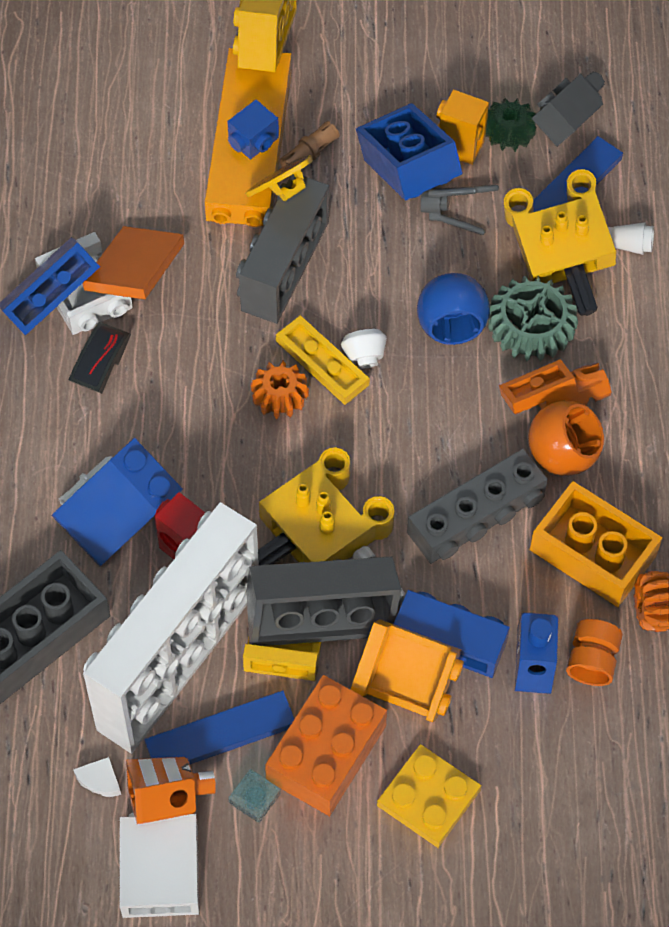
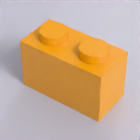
(465, 122)

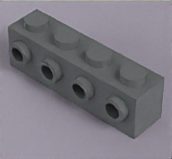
(477, 506)

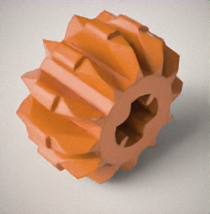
(279, 389)
(652, 601)

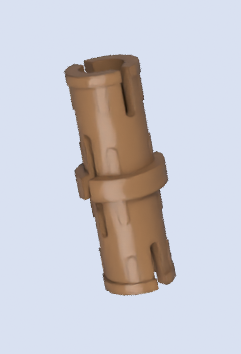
(312, 144)

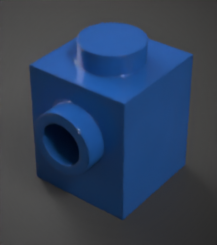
(253, 130)

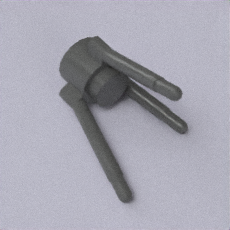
(437, 200)

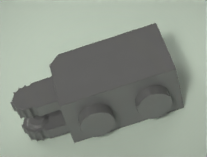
(570, 107)

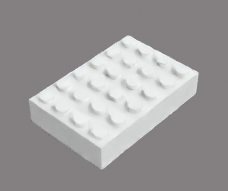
(172, 628)

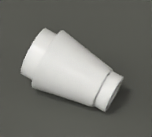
(633, 237)

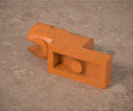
(555, 384)

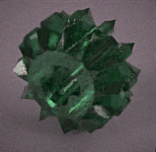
(510, 124)

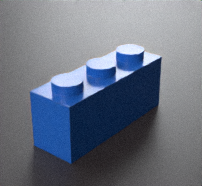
(48, 285)
(478, 637)

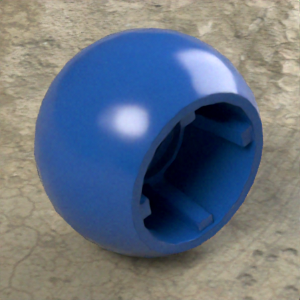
(453, 308)

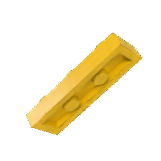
(322, 360)

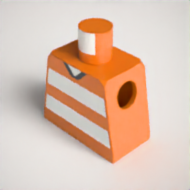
(165, 787)

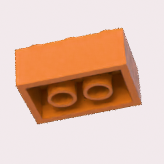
(326, 745)

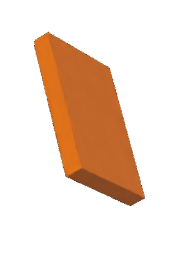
(134, 262)

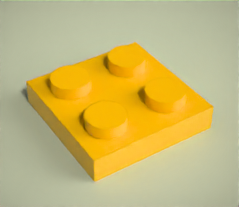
(429, 795)

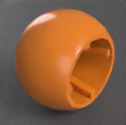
(566, 438)

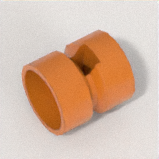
(593, 656)

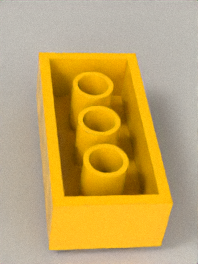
(262, 32)

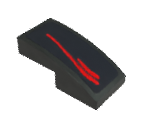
(98, 357)

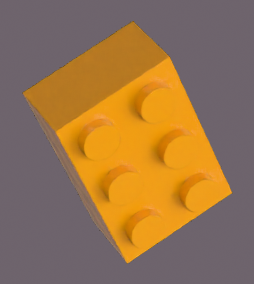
(595, 543)

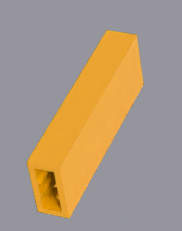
(232, 171)

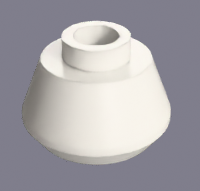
(364, 347)

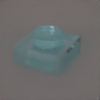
(254, 795)

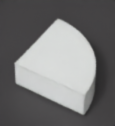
(98, 778)

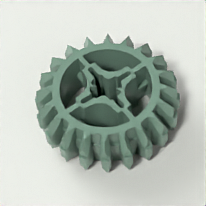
(544, 331)

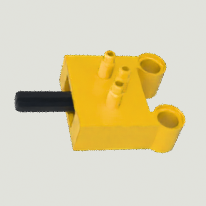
(565, 238)
(316, 519)

